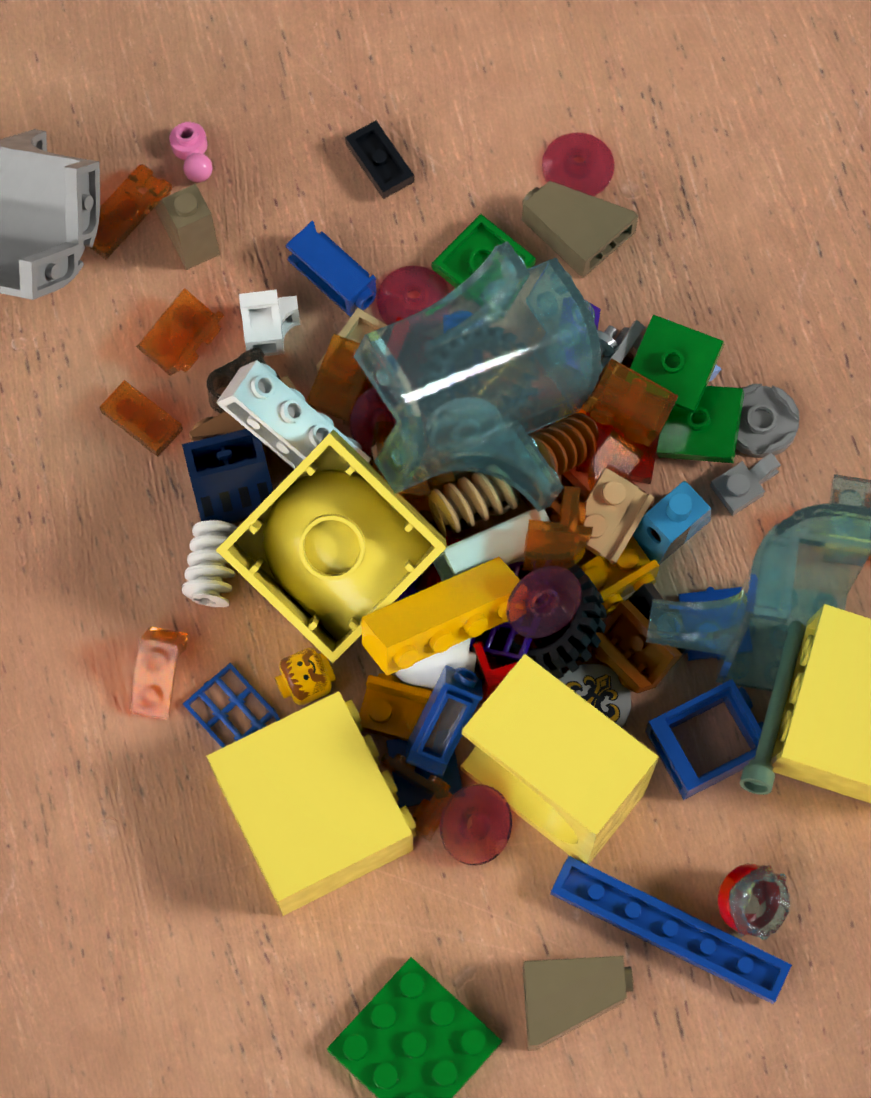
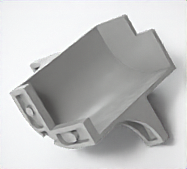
(44, 215)

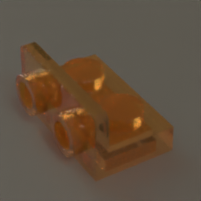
(338, 380)

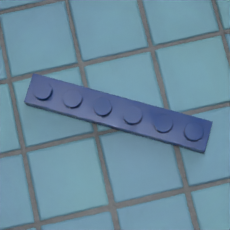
(671, 929)

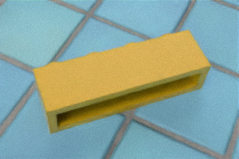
(439, 616)

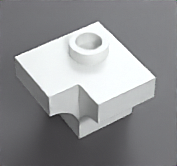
(267, 320)

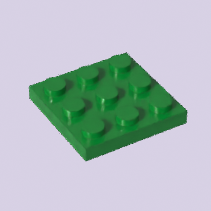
(414, 1039)

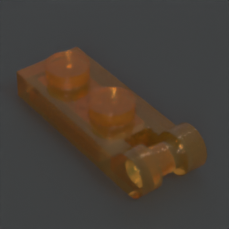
(127, 209)

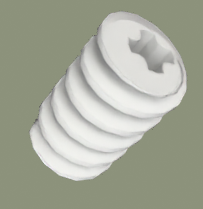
(207, 565)

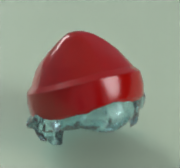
(754, 900)

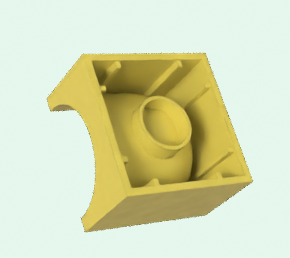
(332, 545)
(557, 760)

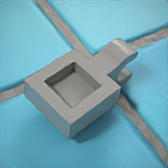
(742, 486)

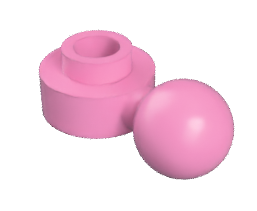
(196, 165)

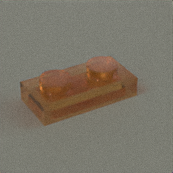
(141, 418)

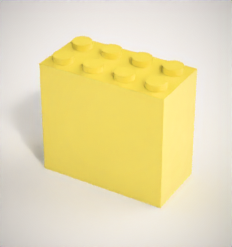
(828, 707)
(313, 801)

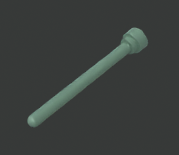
(759, 774)

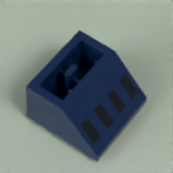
(228, 475)

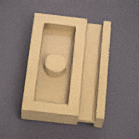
(614, 513)

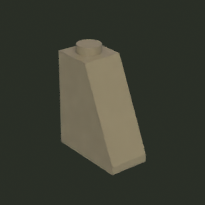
(577, 224)
(189, 226)
(570, 994)

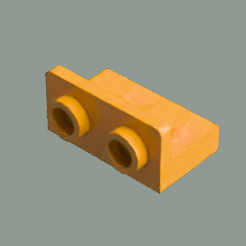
(624, 576)
(391, 706)

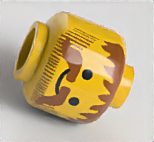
(305, 676)

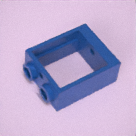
(673, 756)

